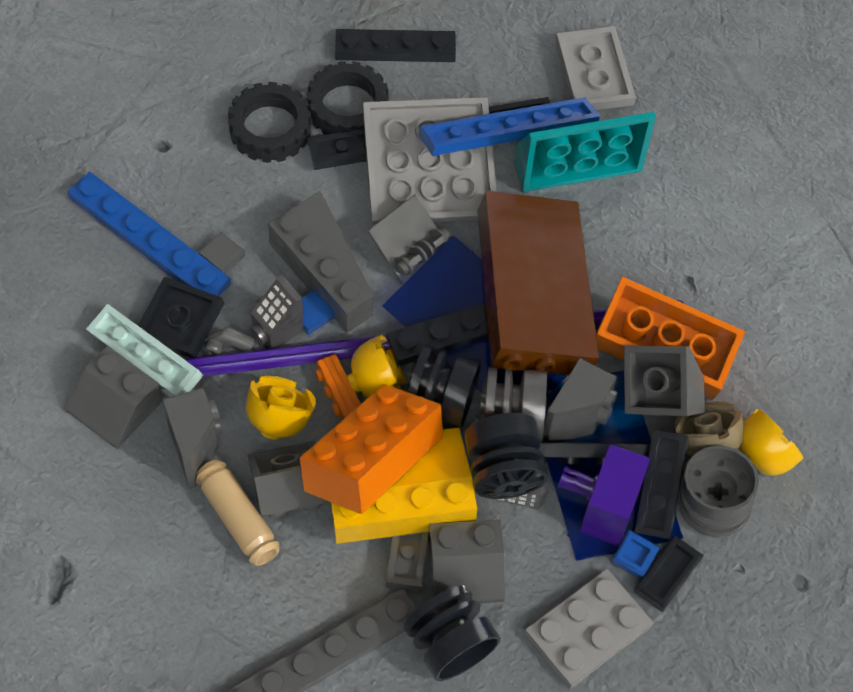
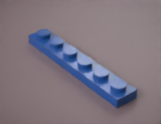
(504, 126)
(147, 235)

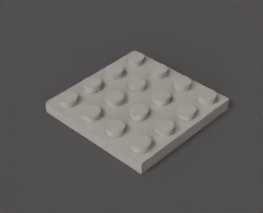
(402, 166)

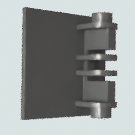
(408, 238)

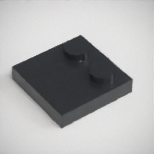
(181, 316)

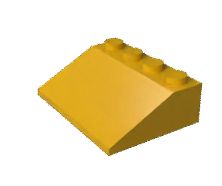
(429, 493)

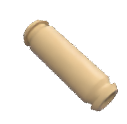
(237, 512)

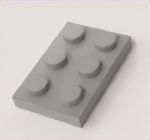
(596, 67)
(588, 628)

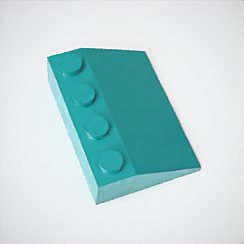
(583, 152)

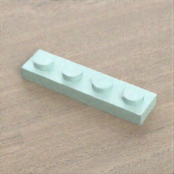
(144, 351)

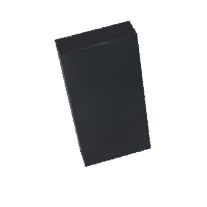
(668, 573)

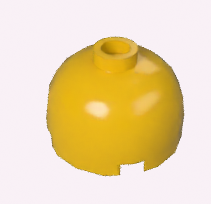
(374, 367)
(278, 407)
(768, 446)

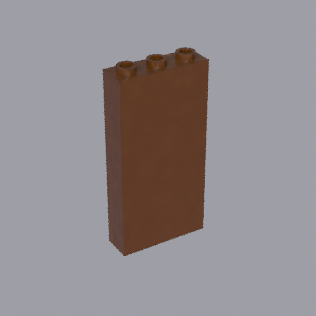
(535, 283)

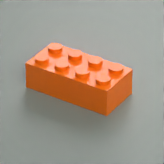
(652, 319)
(371, 448)

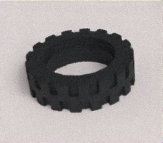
(338, 76)
(269, 96)

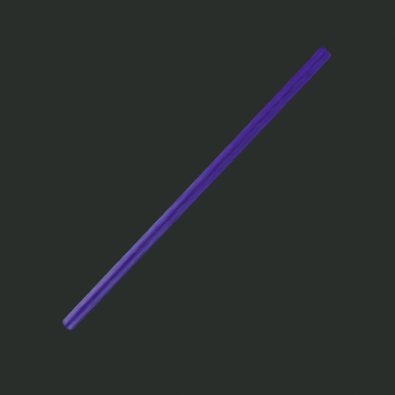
(294, 354)

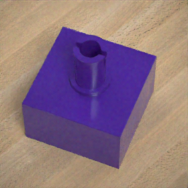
(609, 493)

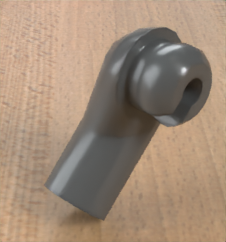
(227, 337)

